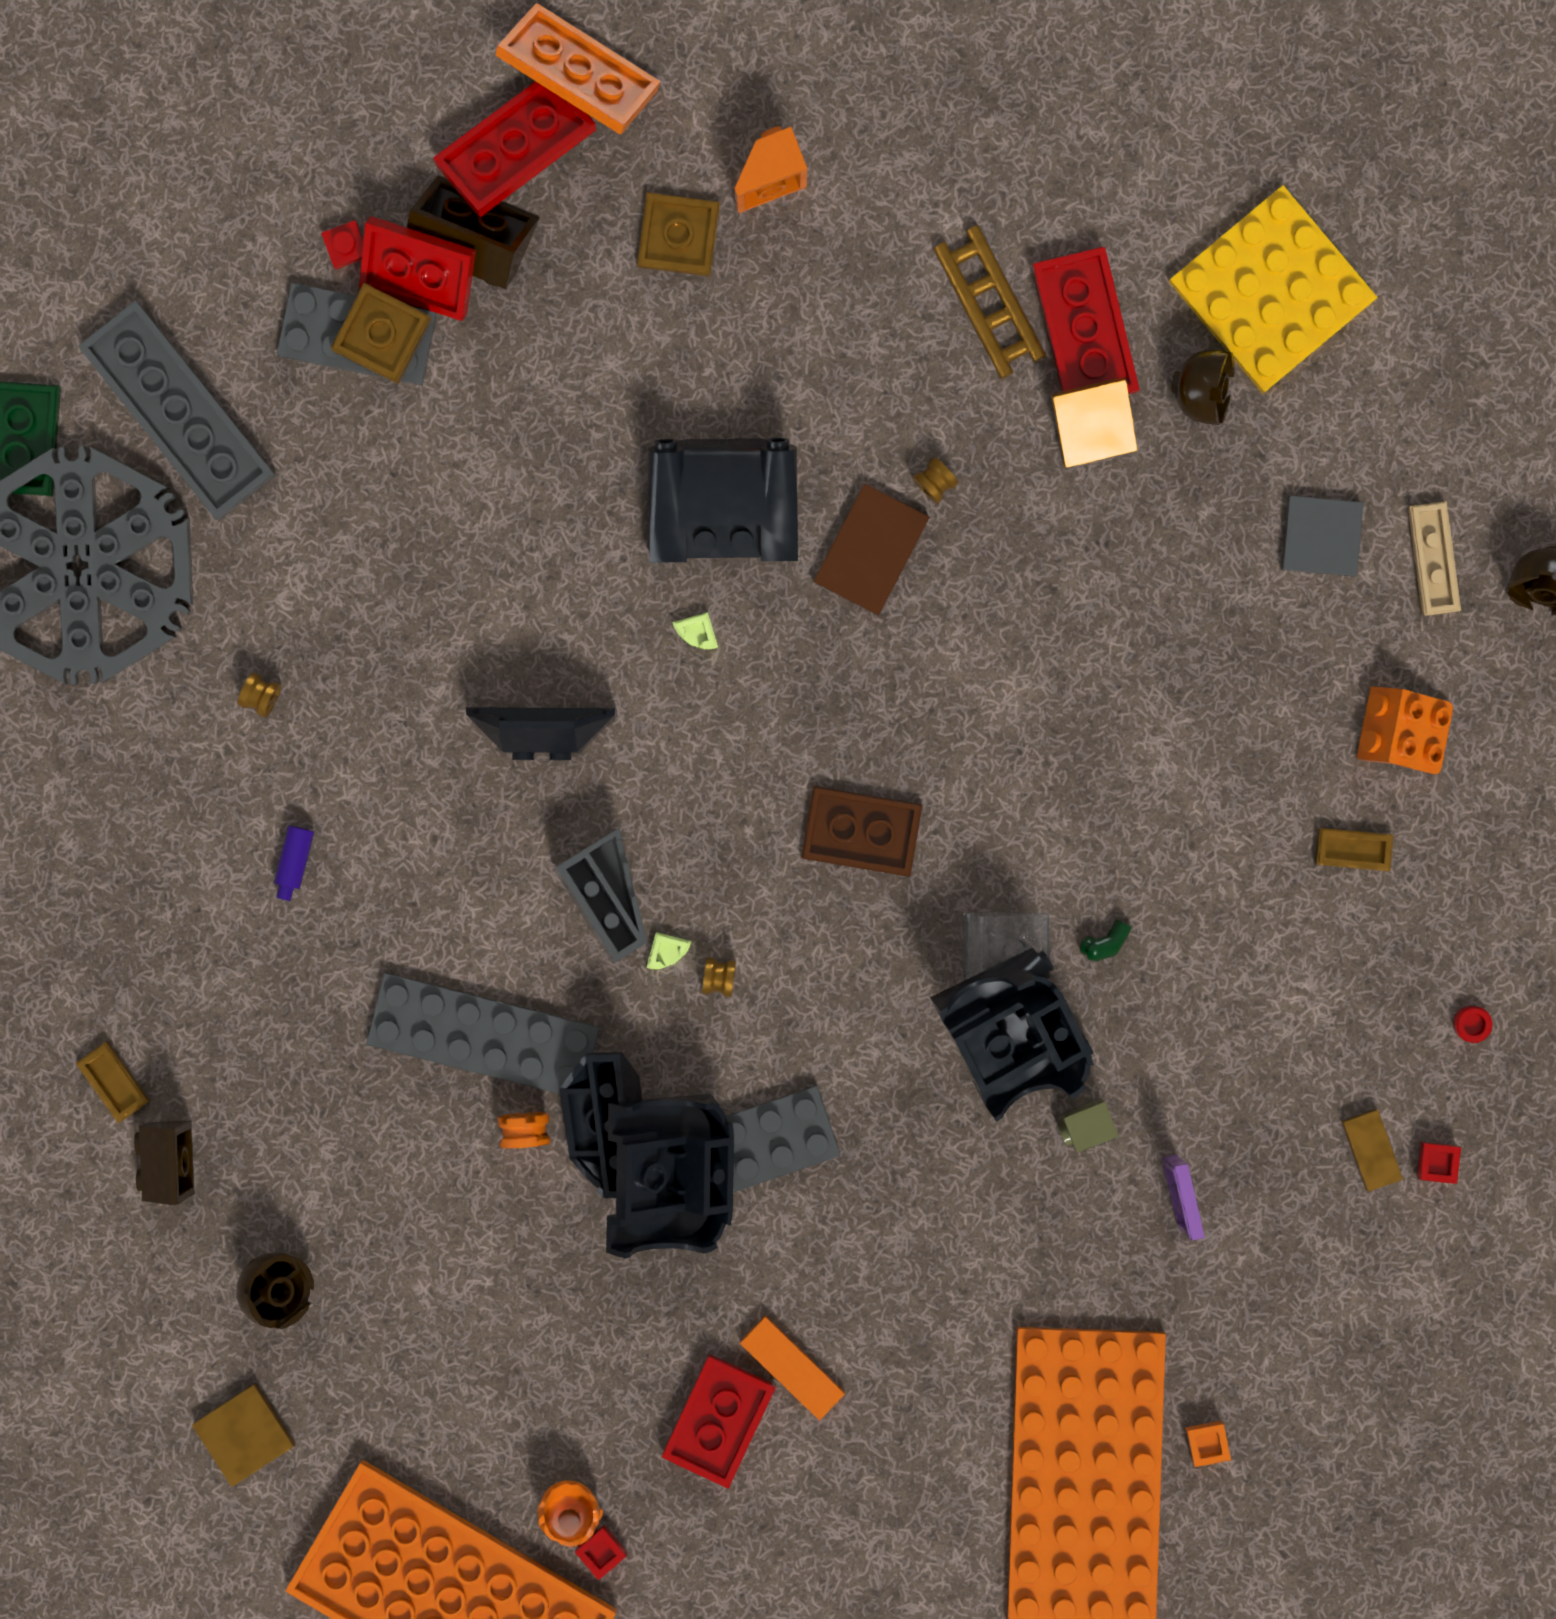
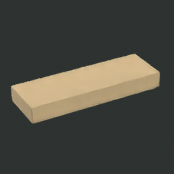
(1434, 558)

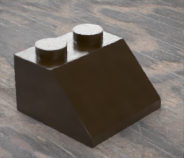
(165, 1162)

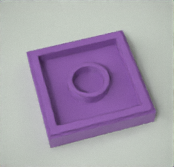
(1183, 1197)

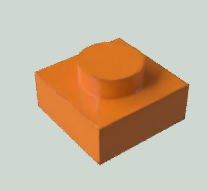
(1208, 1443)

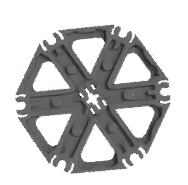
(104, 577)

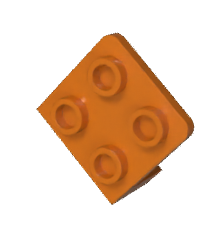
(1405, 729)

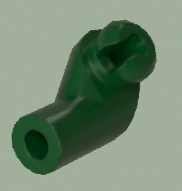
(1107, 946)

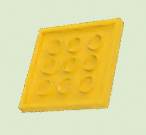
(1272, 289)

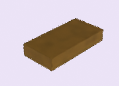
(1354, 849)
(112, 1082)
(1372, 1150)

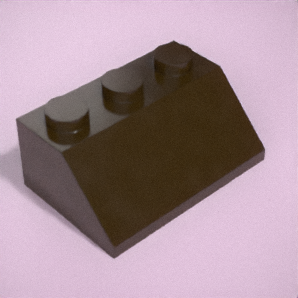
(497, 236)

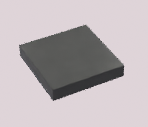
(1322, 536)

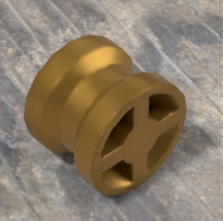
(935, 480)
(259, 694)
(719, 977)

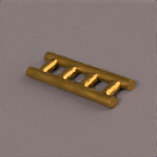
(994, 279)

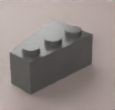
(605, 896)

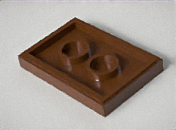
(871, 549)
(861, 831)

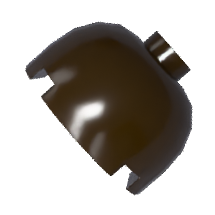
(1204, 386)
(1539, 570)
(275, 1290)

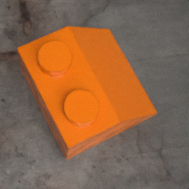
(771, 169)

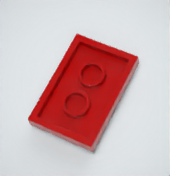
(417, 268)
(718, 1421)

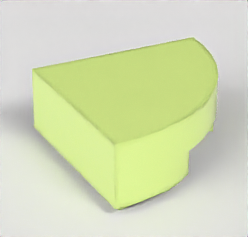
(697, 631)
(666, 951)

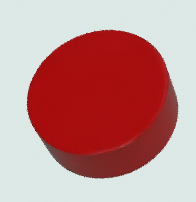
(1472, 1024)

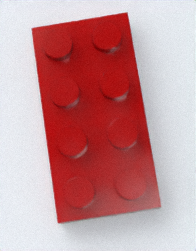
(512, 146)
(1084, 320)

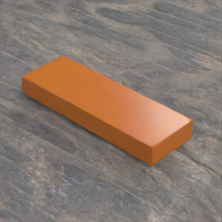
(792, 1367)

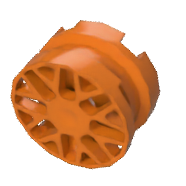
(524, 1129)

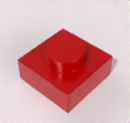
(344, 244)
(1438, 1162)
(601, 1552)

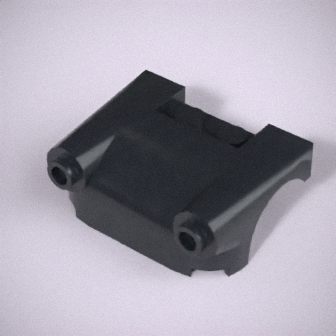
(723, 499)
(1015, 1032)
(670, 1174)

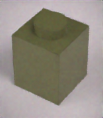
(1087, 1126)

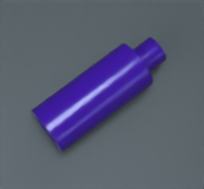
(293, 861)

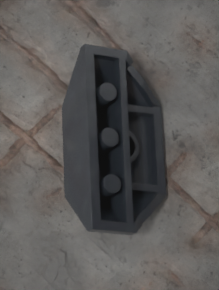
(541, 729)
(585, 1100)

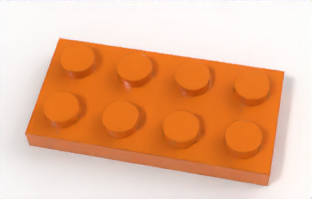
(578, 68)

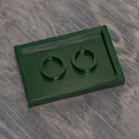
(28, 430)

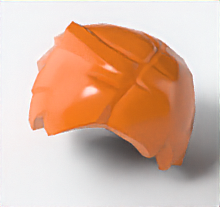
(569, 1513)

